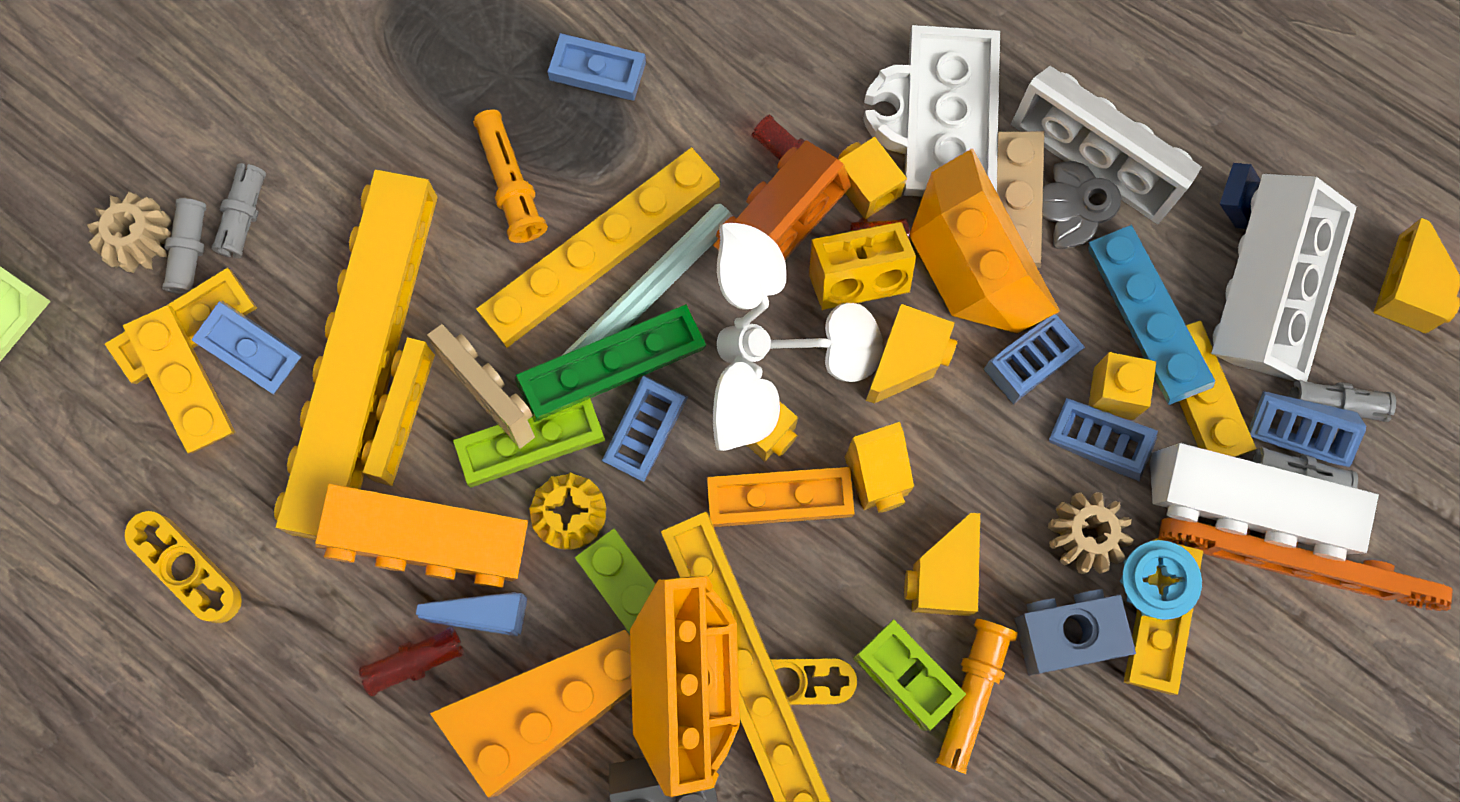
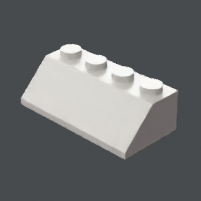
(1112, 145)
(1284, 276)
(1262, 499)

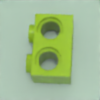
(909, 676)

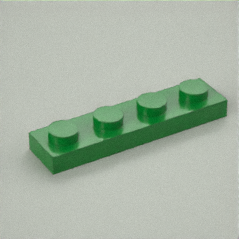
(609, 362)

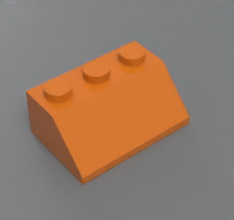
(795, 197)

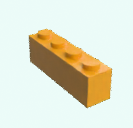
(420, 534)

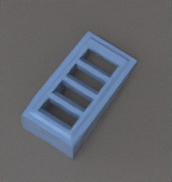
(1008, 379)
(629, 420)
(1128, 430)
(1338, 452)
(487, 613)

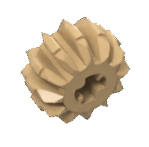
(130, 232)
(1092, 515)

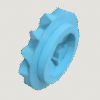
(1174, 563)

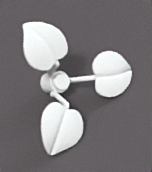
(747, 272)

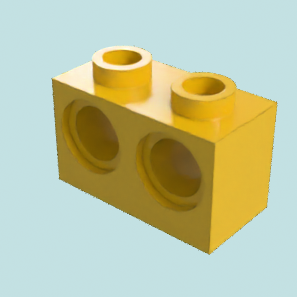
(861, 265)

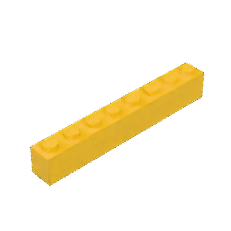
(359, 347)

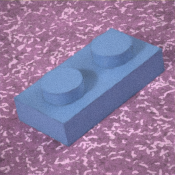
(597, 67)
(247, 347)

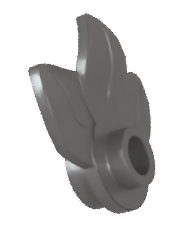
(1069, 203)

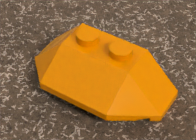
(977, 250)
(684, 683)

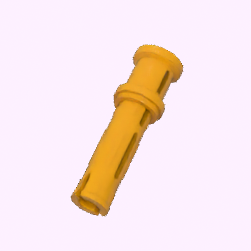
(513, 193)
(982, 671)

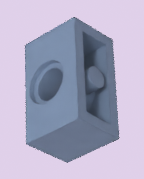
(1103, 628)

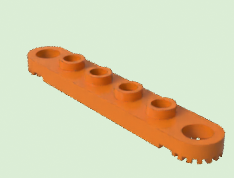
(1370, 578)

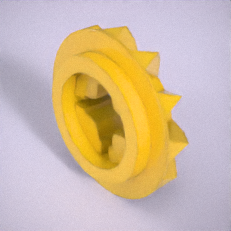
(582, 527)

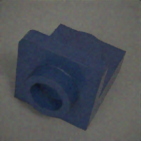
(1238, 194)

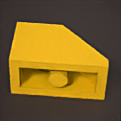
(1420, 281)
(912, 352)
(880, 467)
(948, 573)

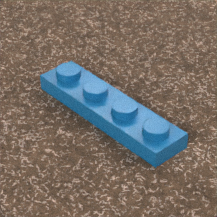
(1151, 315)

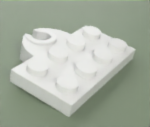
(942, 102)

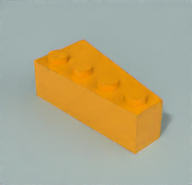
(534, 714)

